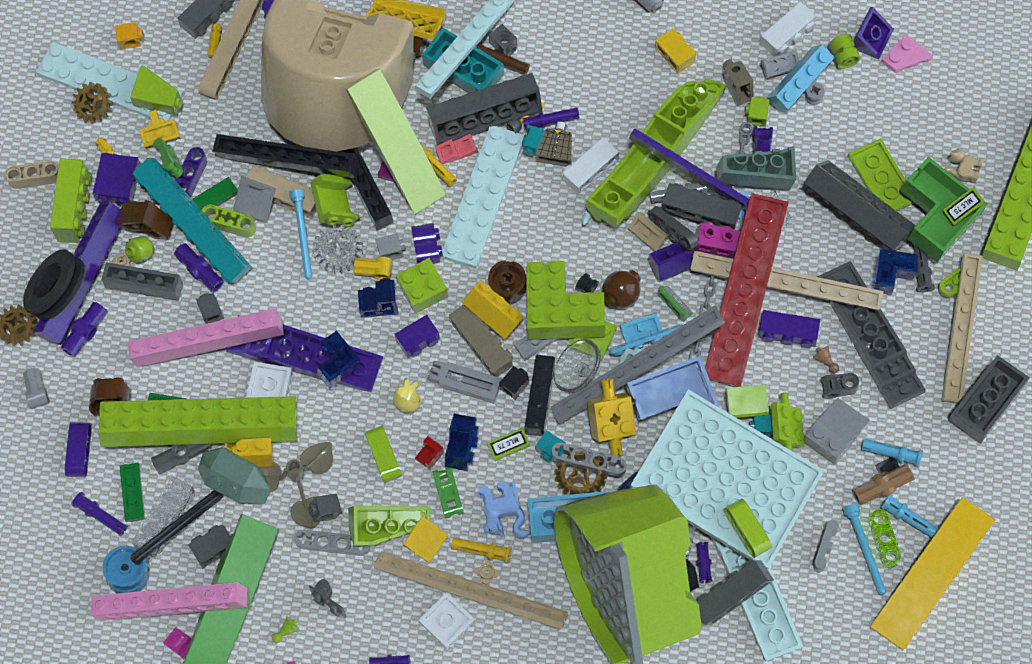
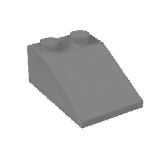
(835, 431)

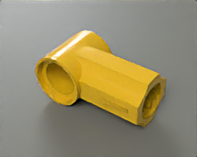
(378, 268)

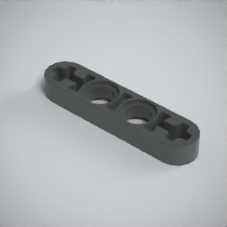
(673, 228)

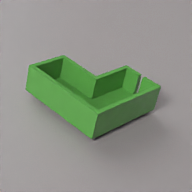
(933, 191)

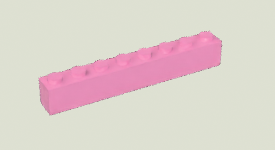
(205, 337)

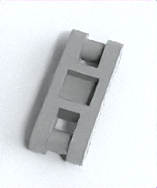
(825, 546)

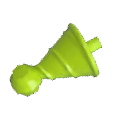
(288, 627)

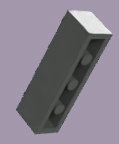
(202, 14)
(700, 206)
(142, 281)
(733, 591)

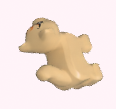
(967, 166)

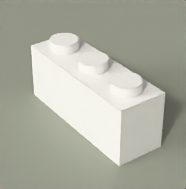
(788, 30)
(590, 165)

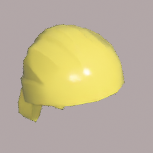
(406, 397)

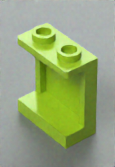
(332, 200)

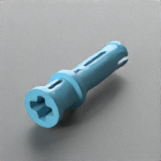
(901, 453)
(931, 530)

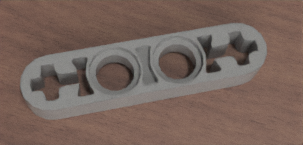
(587, 463)
(331, 545)

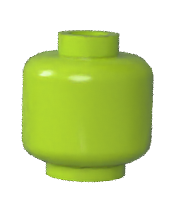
(139, 249)

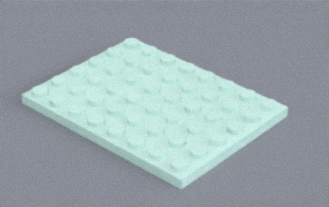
(714, 460)

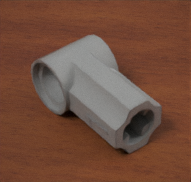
(36, 392)

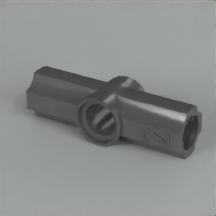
(170, 459)

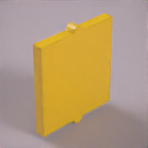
(425, 539)

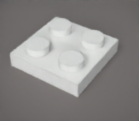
(269, 380)
(446, 620)

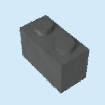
(210, 545)

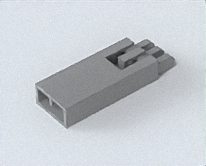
(474, 383)

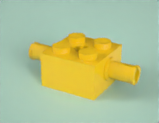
(612, 406)

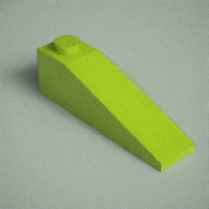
(382, 523)

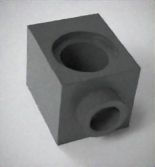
(502, 33)
(209, 308)
(325, 507)

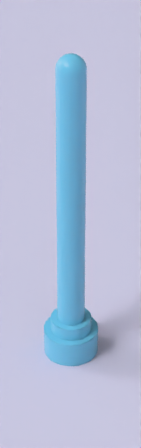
(297, 198)
(852, 512)

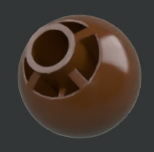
(621, 288)

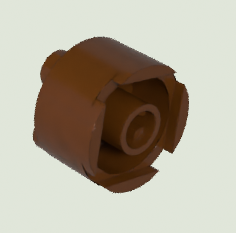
(515, 280)
(107, 390)

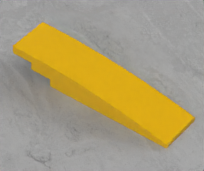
(932, 573)

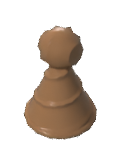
(824, 356)

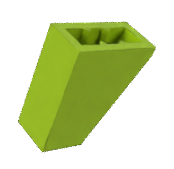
(154, 93)

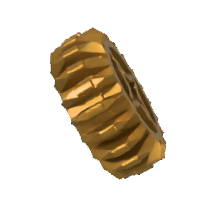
(575, 478)

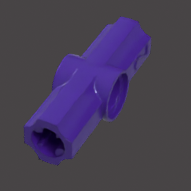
(198, 267)
(84, 329)

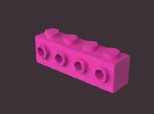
(717, 239)

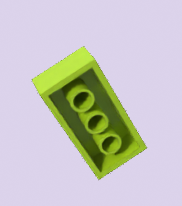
(70, 200)

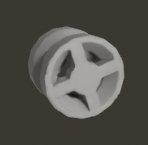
(812, 97)

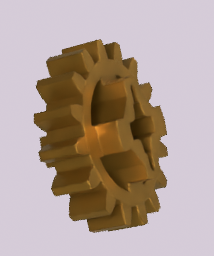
(85, 98)
(20, 331)

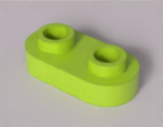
(950, 281)

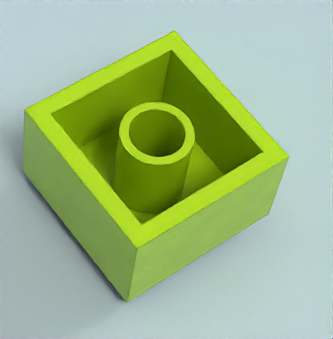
(422, 285)

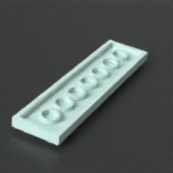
(75, 68)
(483, 197)

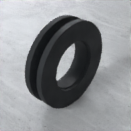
(59, 265)

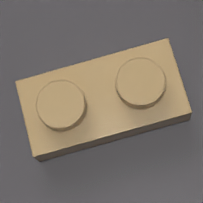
(648, 231)

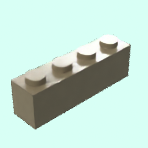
(481, 341)

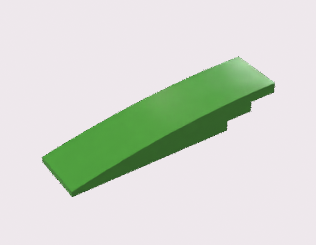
(240, 563)

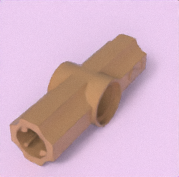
(884, 484)

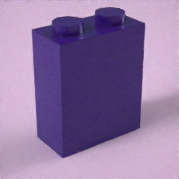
(115, 179)

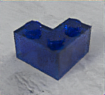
(891, 266)
(378, 300)
(341, 360)
(462, 441)

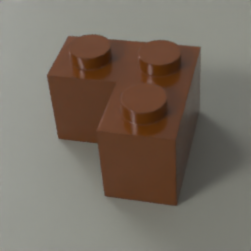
(146, 218)

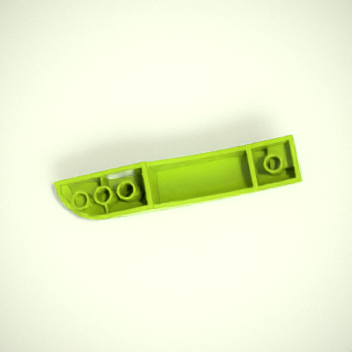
(641, 170)

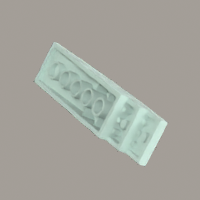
(764, 611)

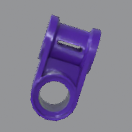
(762, 139)

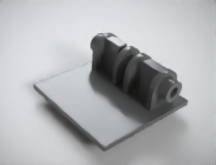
(322, 594)

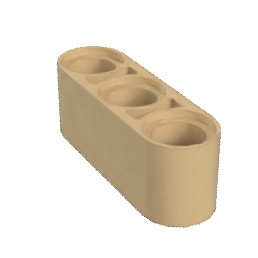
(25, 171)

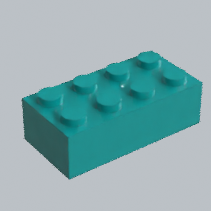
(475, 71)

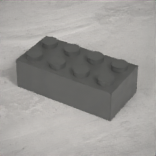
(989, 399)

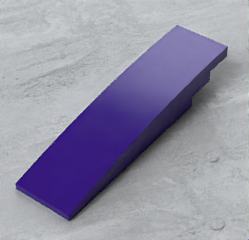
(304, 354)

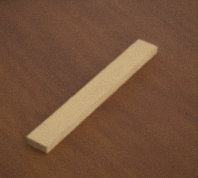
(962, 328)

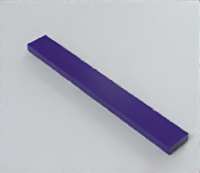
(688, 168)

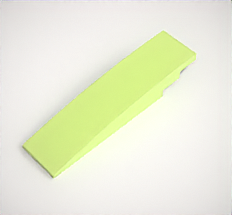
(395, 140)

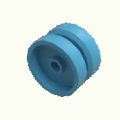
(122, 573)

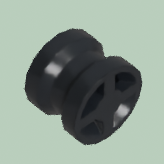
(587, 284)

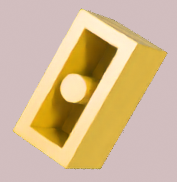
(675, 50)

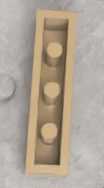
(283, 186)

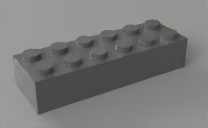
(484, 108)
(860, 205)

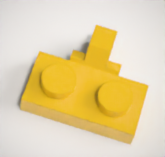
(158, 129)

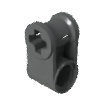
(838, 385)

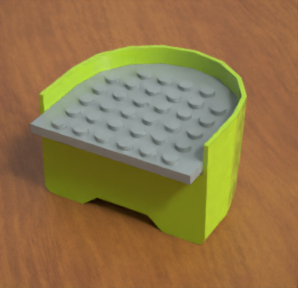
(629, 570)

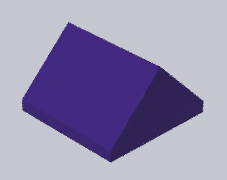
(873, 34)

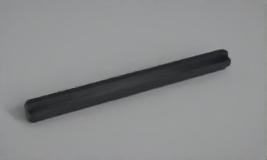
(175, 527)

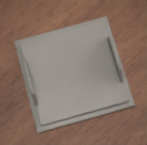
(254, 199)

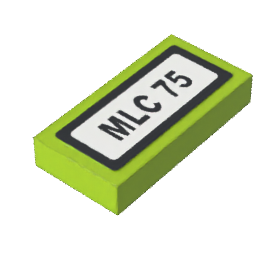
(964, 206)
(508, 444)

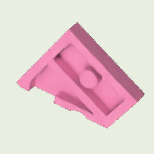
(905, 55)

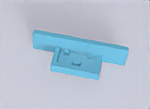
(641, 331)

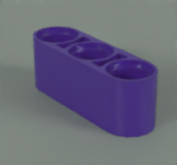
(195, 166)
(78, 449)

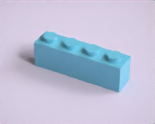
(800, 77)

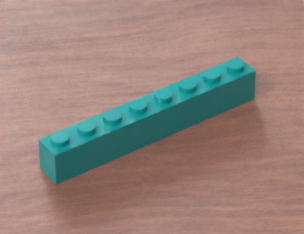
(192, 220)

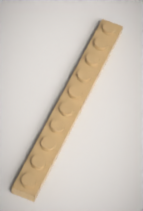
(796, 282)
(471, 590)

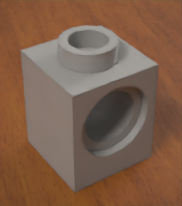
(390, 246)

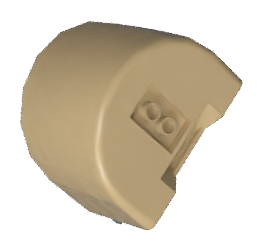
(315, 56)

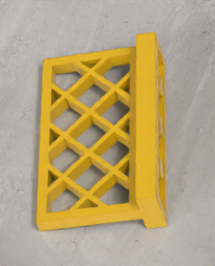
(415, 12)

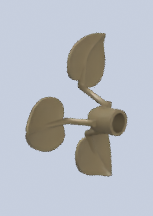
(319, 460)

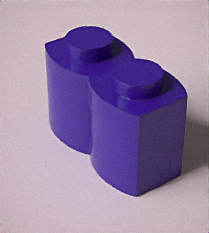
(425, 243)

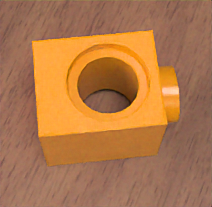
(128, 35)

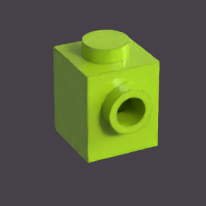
(758, 111)

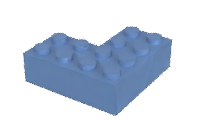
(667, 387)

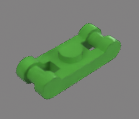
(168, 157)
(448, 492)

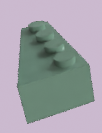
(760, 169)

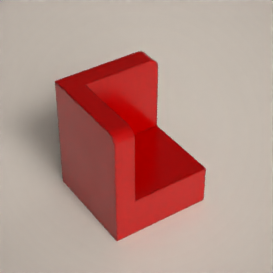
(429, 453)

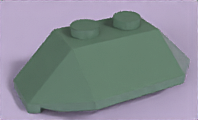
(233, 476)

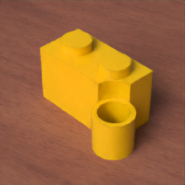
(254, 450)

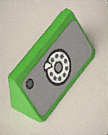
(674, 303)

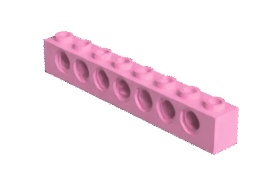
(169, 601)

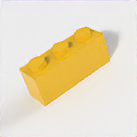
(492, 309)

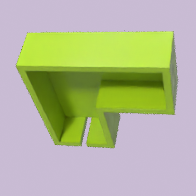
(557, 313)

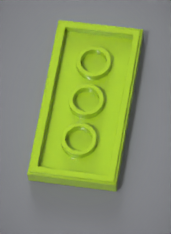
(880, 173)

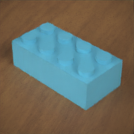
(542, 513)

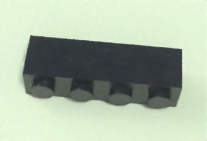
(540, 395)

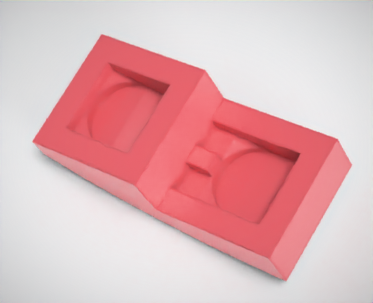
(455, 150)

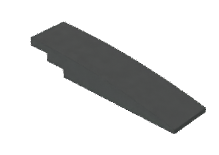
(876, 343)

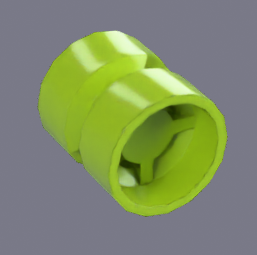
(844, 51)

